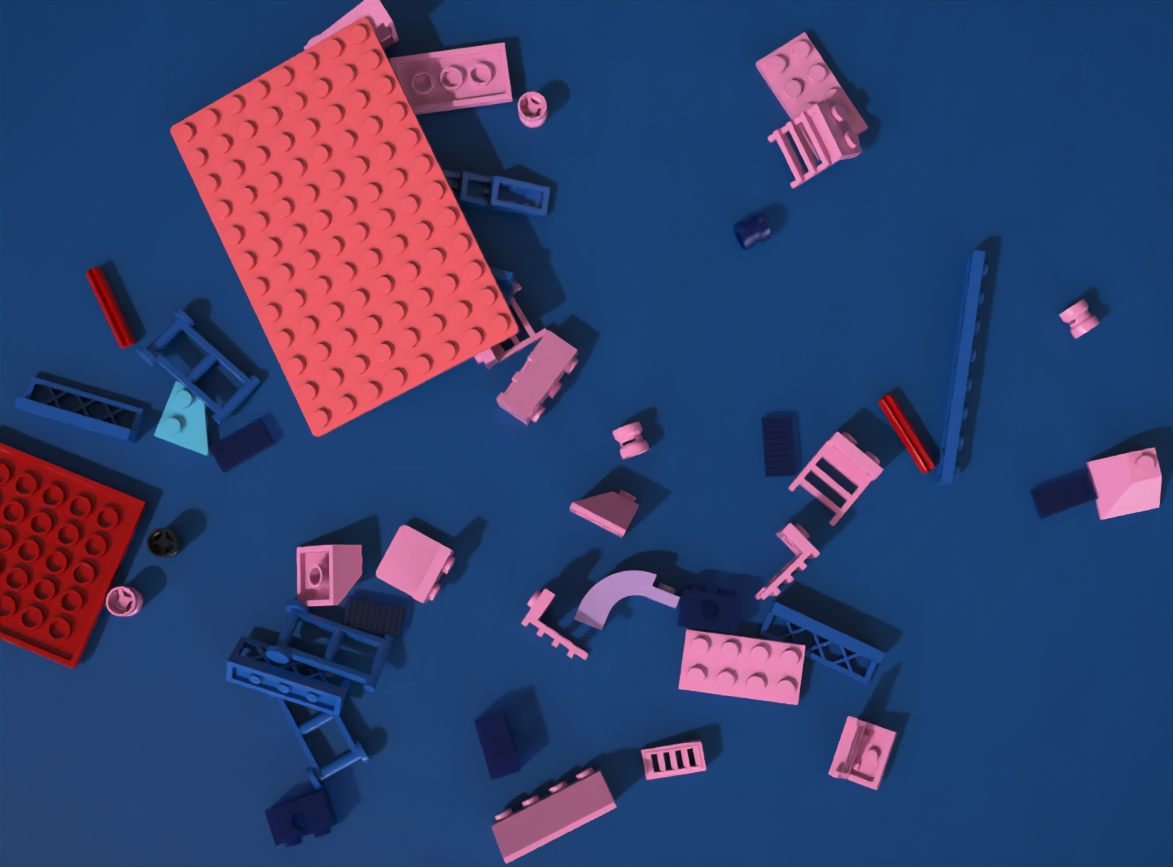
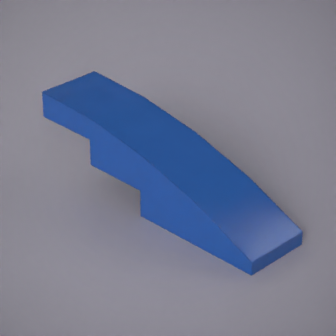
(499, 193)

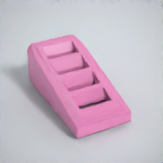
(675, 770)

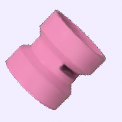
(532, 103)
(1079, 318)
(627, 434)
(118, 602)

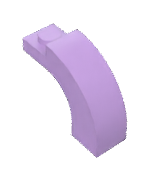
(608, 591)

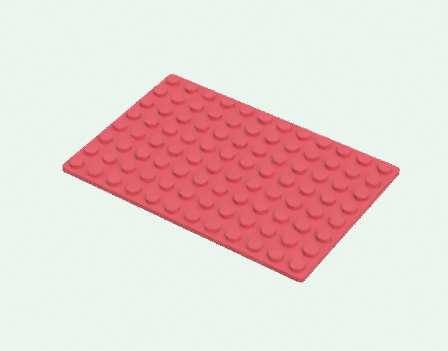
(343, 228)

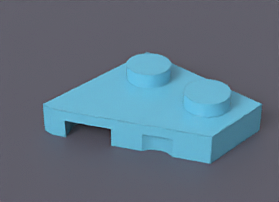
(185, 421)

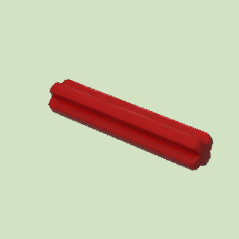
(110, 307)
(907, 433)

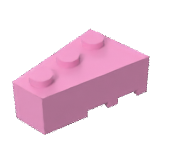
(373, 11)
(538, 378)

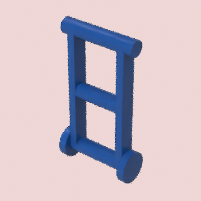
(185, 323)
(300, 612)
(315, 772)

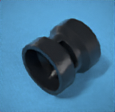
(158, 542)

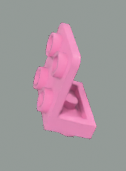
(415, 564)

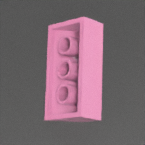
(553, 814)

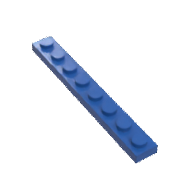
(963, 356)

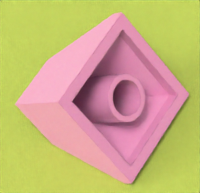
(1126, 483)
(608, 510)
(327, 573)

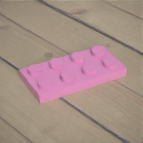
(455, 78)
(803, 79)
(742, 666)

